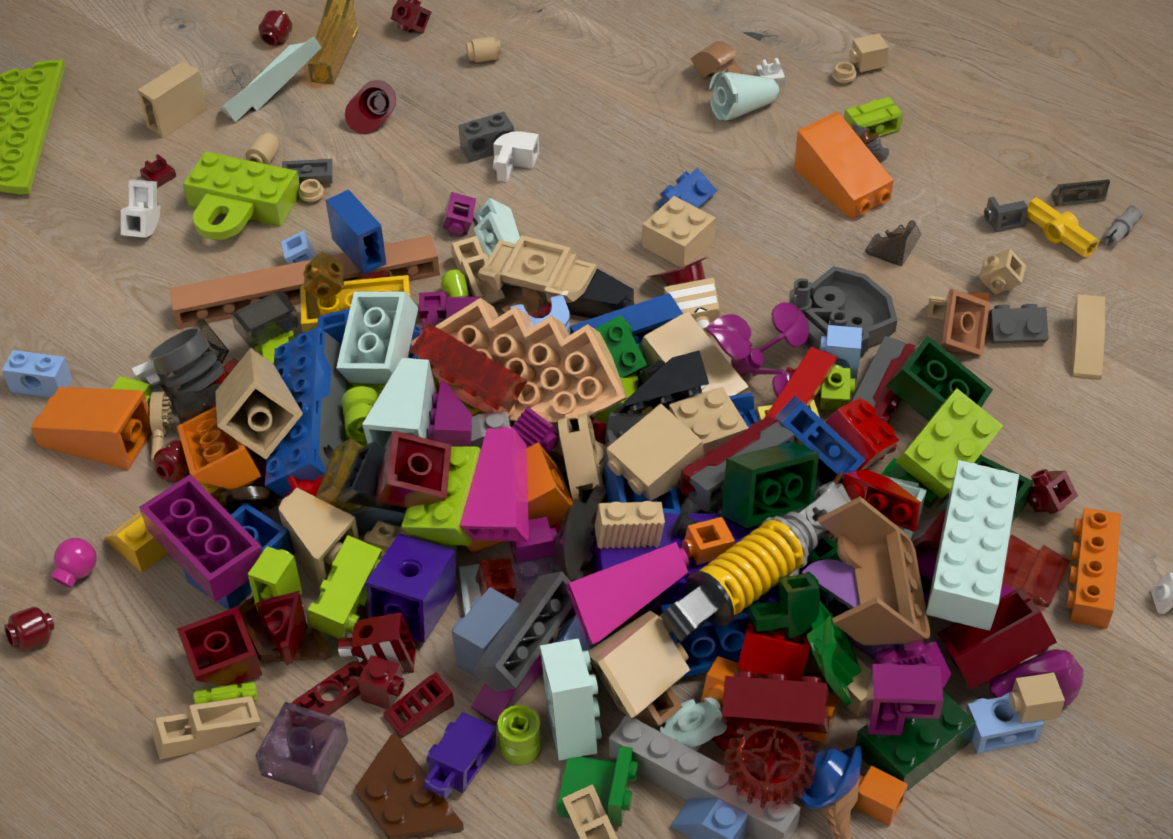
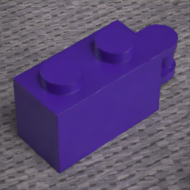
(459, 755)

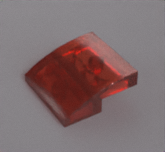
(1033, 570)

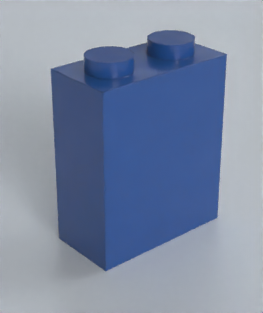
(356, 231)

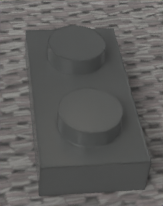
(312, 169)

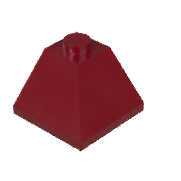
(413, 471)

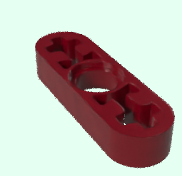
(333, 682)

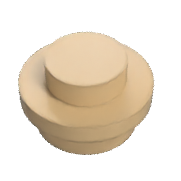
(844, 72)
(311, 190)

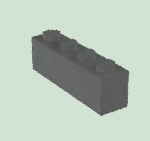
(527, 628)

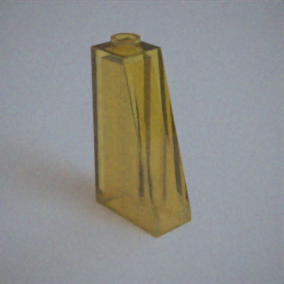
(336, 38)

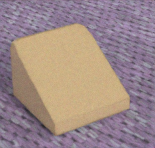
(936, 307)

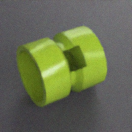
(356, 407)
(519, 734)

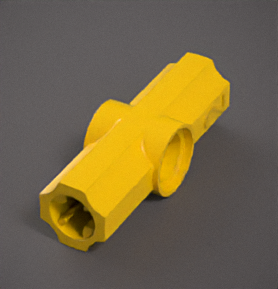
(1061, 227)

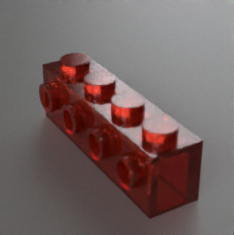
(468, 366)

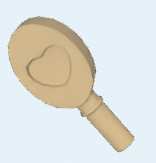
(159, 419)

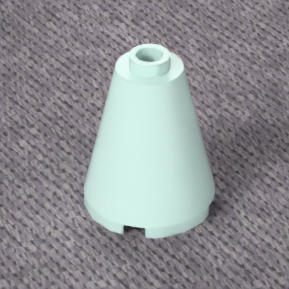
(740, 94)

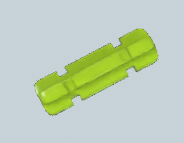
(225, 693)

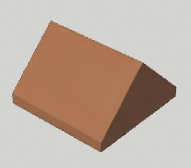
(964, 323)

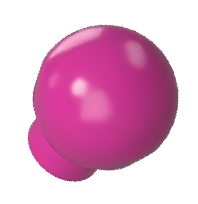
(73, 561)

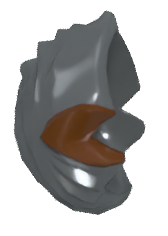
(873, 143)

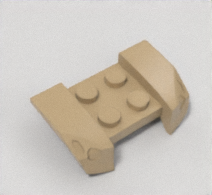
(538, 267)

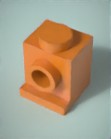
(707, 540)

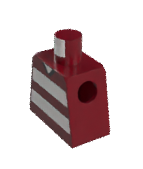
(381, 637)

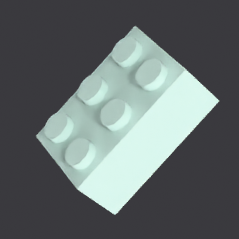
(376, 336)
(570, 698)

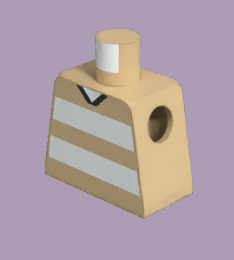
(698, 299)

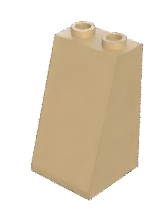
(686, 336)
(256, 404)

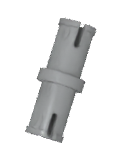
(1122, 226)

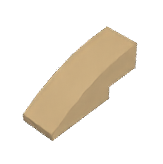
(469, 259)
(1088, 336)
(204, 726)

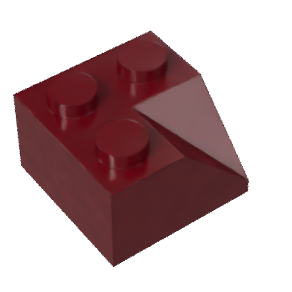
(220, 649)

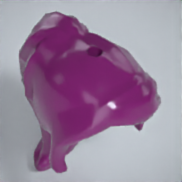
(1056, 661)

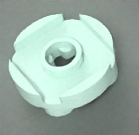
(695, 723)

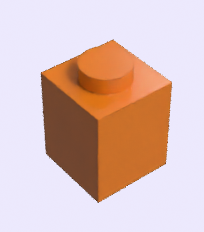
(880, 795)

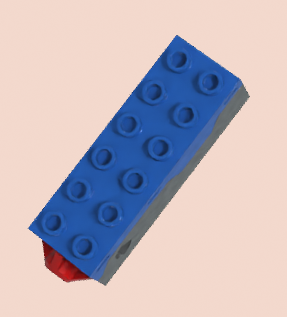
(317, 386)

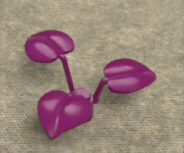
(734, 334)

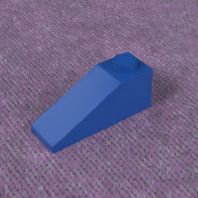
(819, 437)

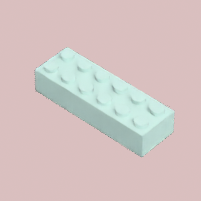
(973, 545)

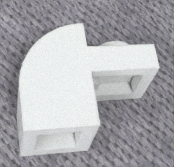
(513, 150)
(143, 212)

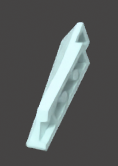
(271, 79)
(495, 224)

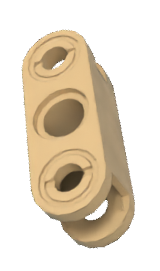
(580, 456)

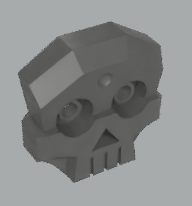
(844, 300)

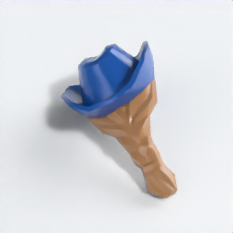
(835, 788)

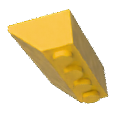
(313, 307)
(137, 544)

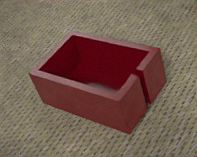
(1014, 636)
(776, 699)

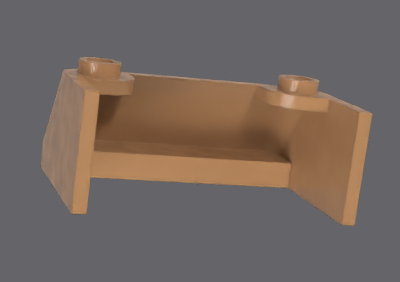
(886, 576)

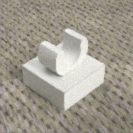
(771, 71)
(148, 374)

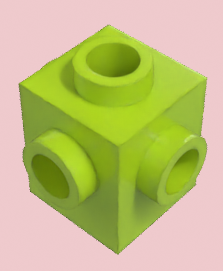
(836, 389)

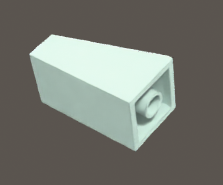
(403, 403)

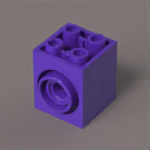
(413, 581)

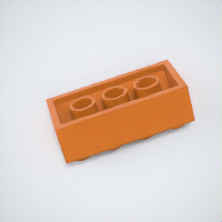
(215, 455)

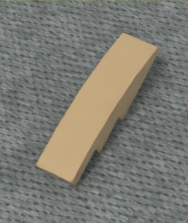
(588, 815)

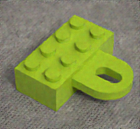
(239, 190)

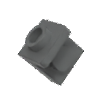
(1005, 216)

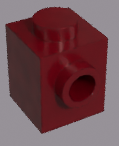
(381, 682)

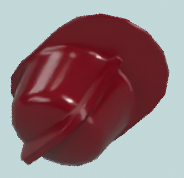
(370, 107)
(686, 274)

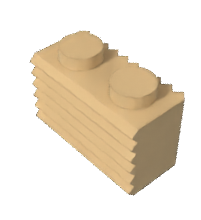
(629, 524)

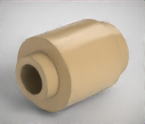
(483, 49)
(263, 148)

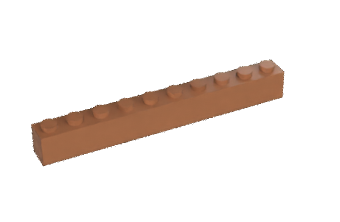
(220, 297)

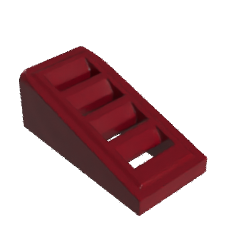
(422, 691)

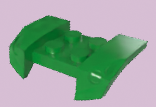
(833, 652)

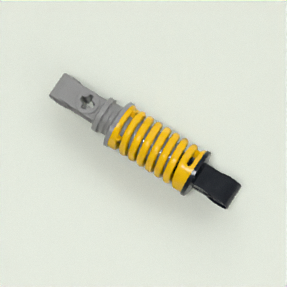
(750, 568)

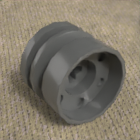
(186, 362)

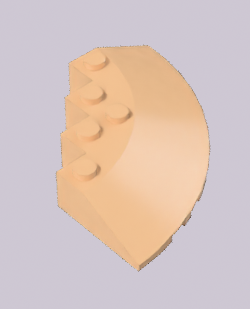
(562, 370)

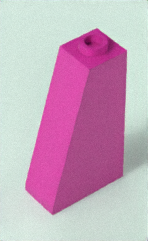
(499, 490)
(618, 592)

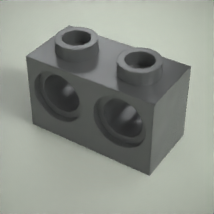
(480, 134)

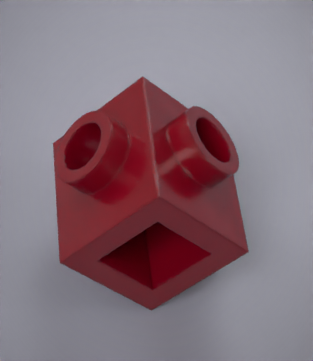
(410, 15)
(1051, 491)

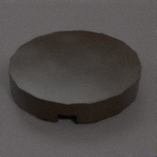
(252, 495)

